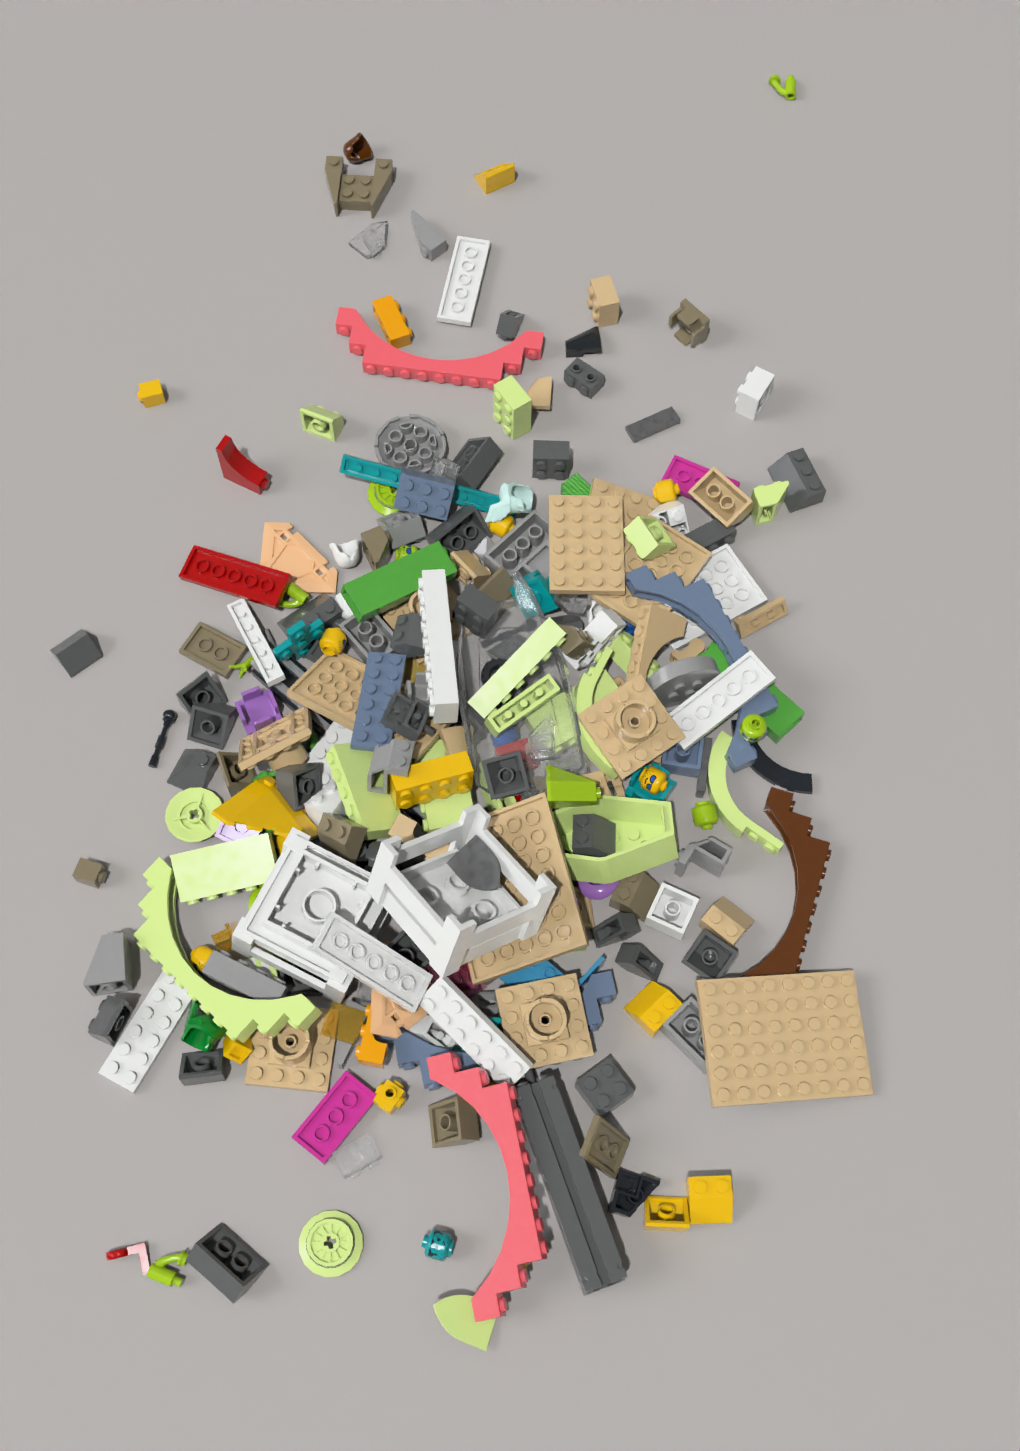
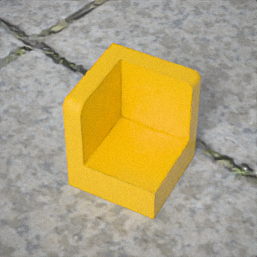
(237, 1050)

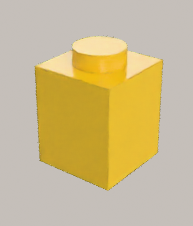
(151, 393)

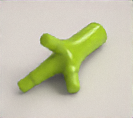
(242, 666)

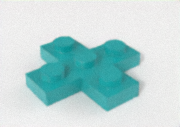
(299, 640)

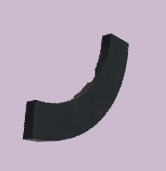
(777, 774)

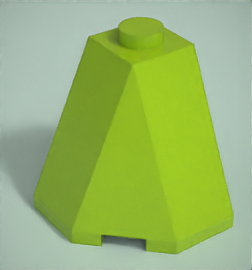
(569, 789)

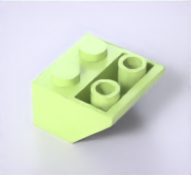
(768, 501)

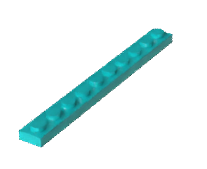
(390, 476)

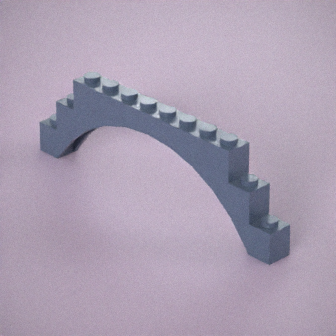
(702, 607)
(414, 1051)

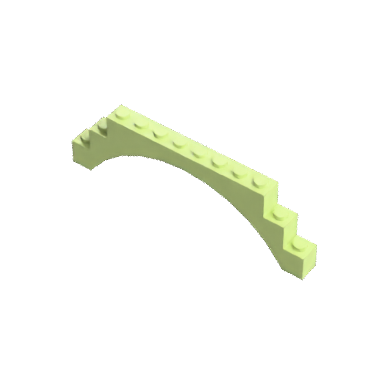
(235, 1013)

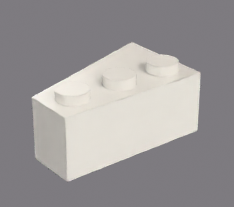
(604, 631)
(326, 801)

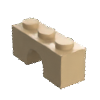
(404, 828)

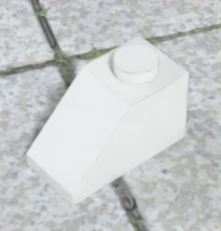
(432, 1033)

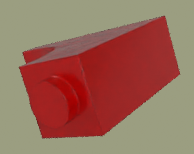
(239, 469)

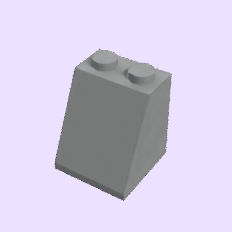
(110, 966)

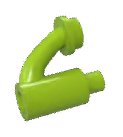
(790, 86)
(300, 597)
(164, 1275)

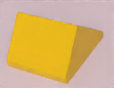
(496, 177)
(666, 1214)

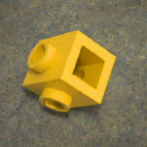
(386, 1103)

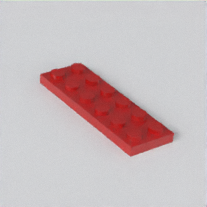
(235, 576)

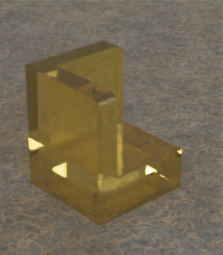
(223, 939)

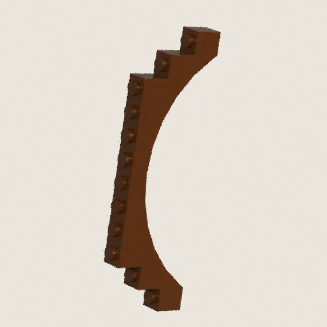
(808, 862)

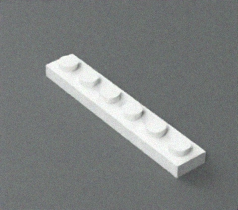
(256, 642)

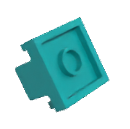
(540, 588)
(635, 791)

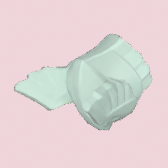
(513, 499)

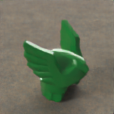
(201, 1030)

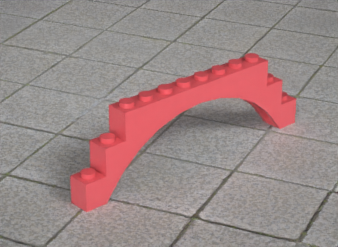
(479, 371)
(524, 1233)

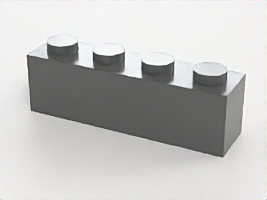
(713, 535)

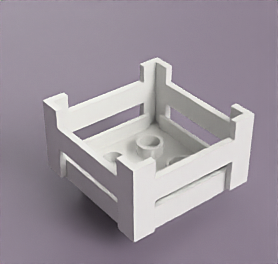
(294, 906)
(444, 913)

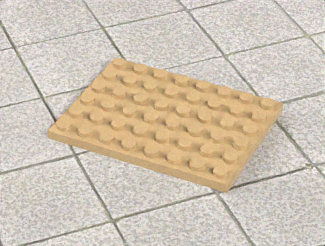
(532, 838)
(783, 1038)

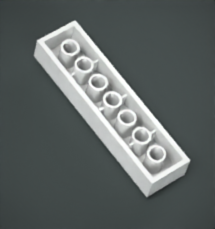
(438, 647)

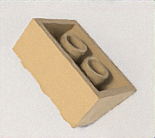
(721, 498)

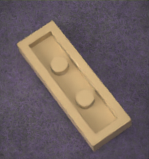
(761, 617)

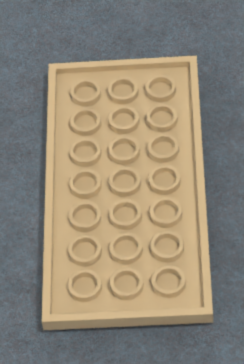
(334, 690)

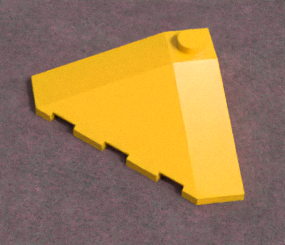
(263, 807)

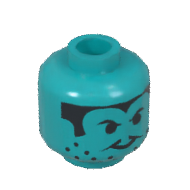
(438, 1245)

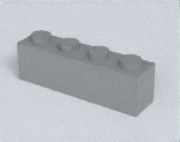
(243, 979)

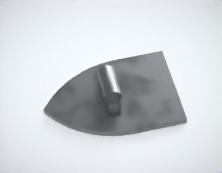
(476, 865)

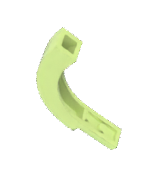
(583, 699)
(725, 807)

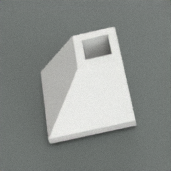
(673, 515)

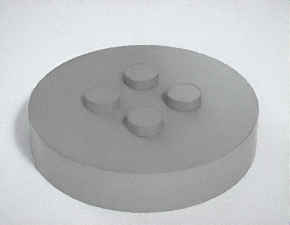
(682, 679)

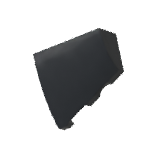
(583, 343)
(630, 1192)

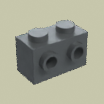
(584, 378)

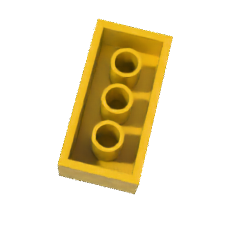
(432, 780)

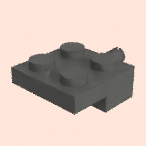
(407, 716)

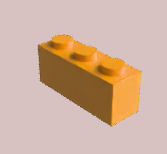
(392, 322)

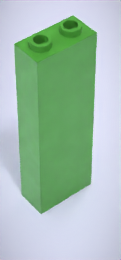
(394, 582)
(785, 716)

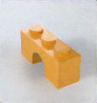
(371, 1051)

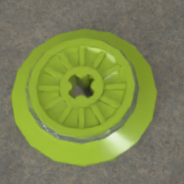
(381, 498)

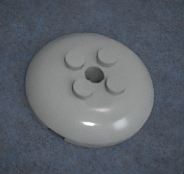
(410, 431)

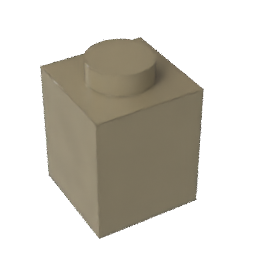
(89, 873)

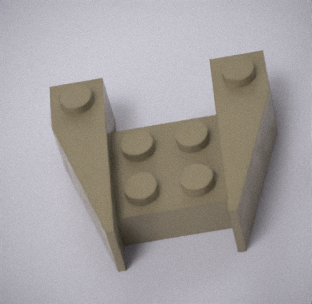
(358, 191)

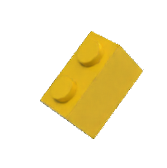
(652, 1007)
(709, 1199)

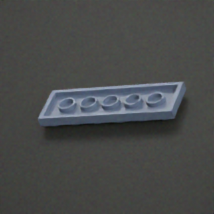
(381, 679)

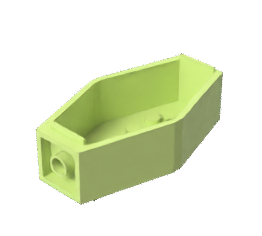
(643, 838)

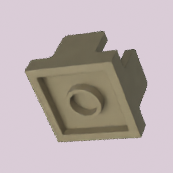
(693, 324)

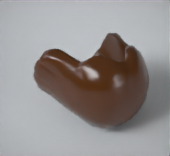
(359, 146)

